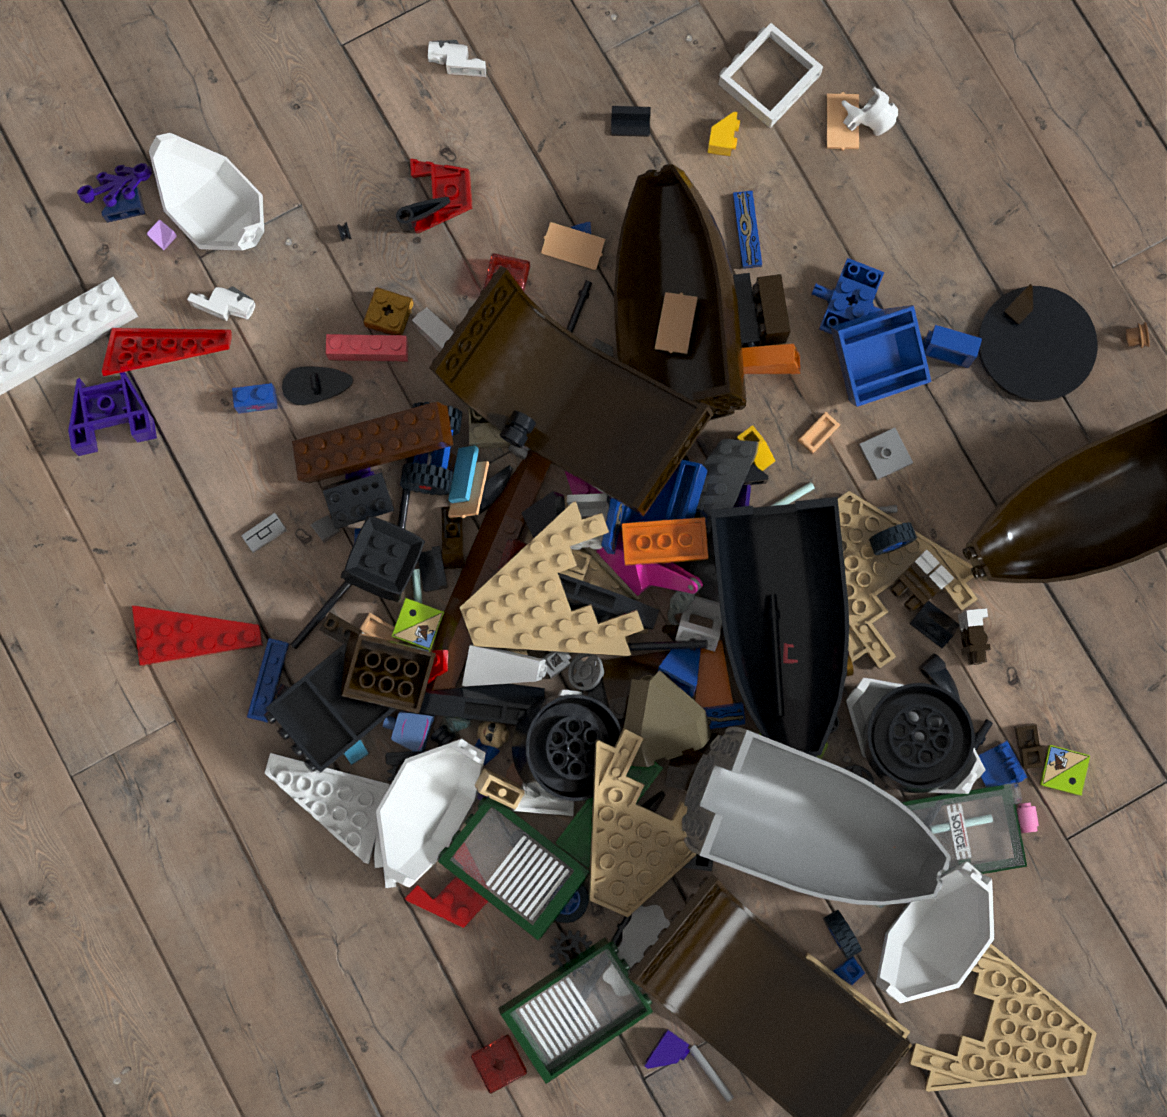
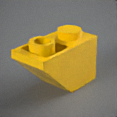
(722, 135)
(764, 456)

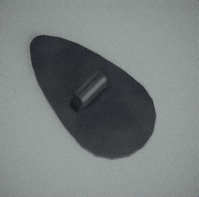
(314, 384)

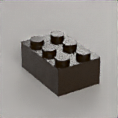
(771, 310)

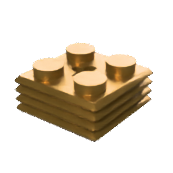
(382, 301)

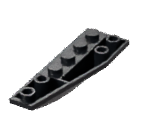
(604, 602)
(483, 703)

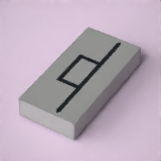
(264, 532)

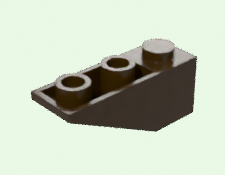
(452, 541)

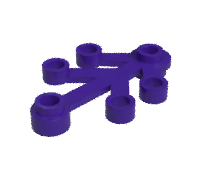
(135, 175)

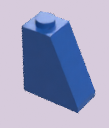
(682, 668)

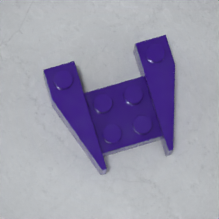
(105, 407)

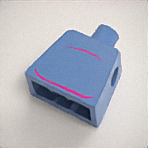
(410, 729)

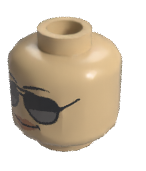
(492, 734)

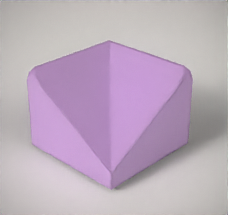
(161, 235)

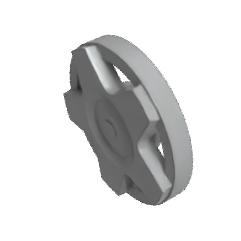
(586, 671)

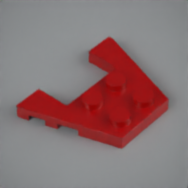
(446, 182)
(455, 903)

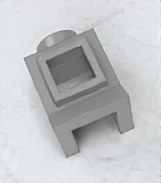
(556, 662)

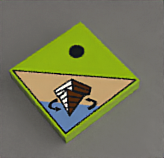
(417, 624)
(1064, 770)

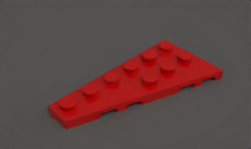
(146, 347)
(178, 636)

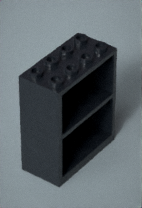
(320, 719)

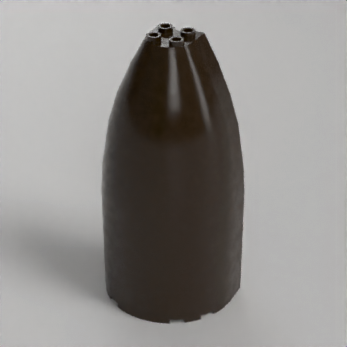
(677, 248)
(1080, 512)

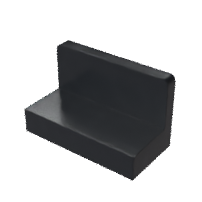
(630, 121)
(432, 570)
(935, 624)

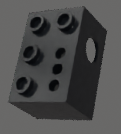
(357, 498)

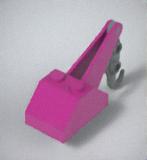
(660, 574)

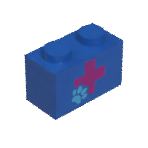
(255, 398)

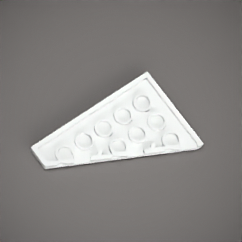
(335, 799)

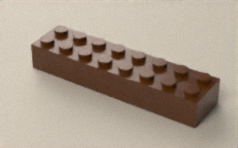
(373, 442)

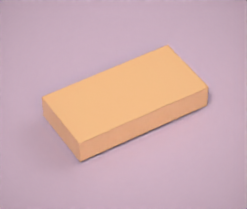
(819, 432)
(378, 628)

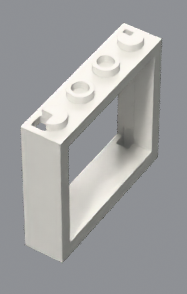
(742, 96)

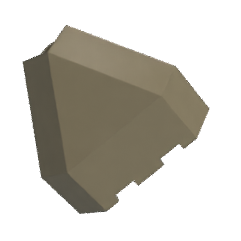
(665, 719)

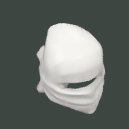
(875, 114)

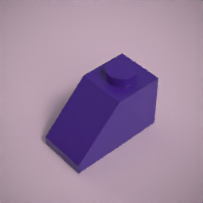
(667, 1051)

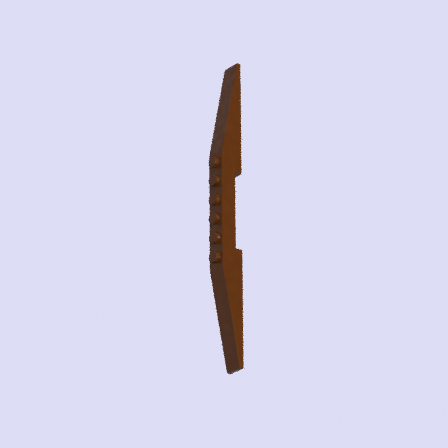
(500, 523)

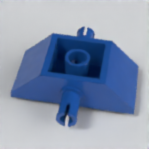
(855, 285)

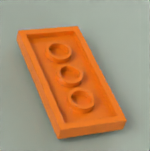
(664, 541)

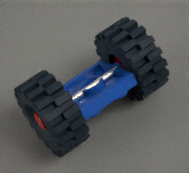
(429, 470)

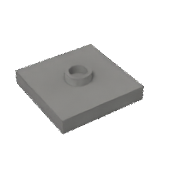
(885, 454)

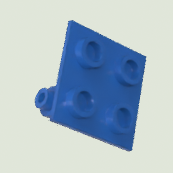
(1001, 766)

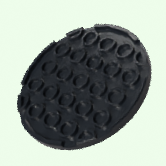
(1045, 352)

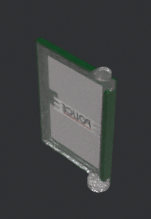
(976, 826)

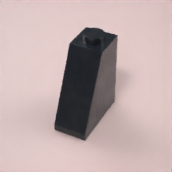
(543, 512)

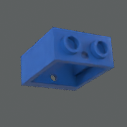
(951, 346)

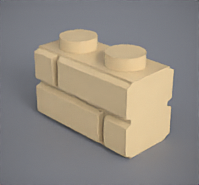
(499, 788)

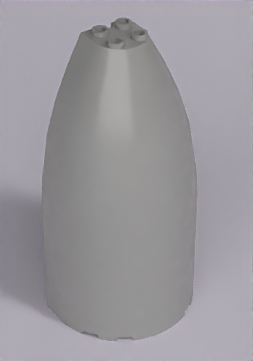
(808, 825)

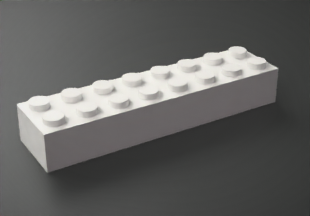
(63, 333)

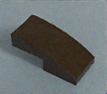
(1029, 746)

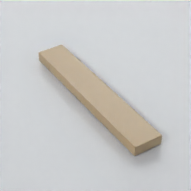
(897, 1027)

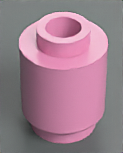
(1027, 817)

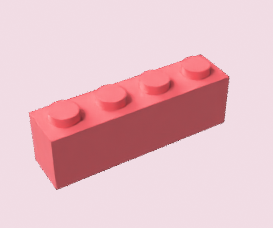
(367, 347)

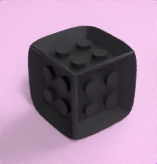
(382, 558)

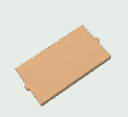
(837, 132)
(573, 246)
(676, 323)
(472, 506)

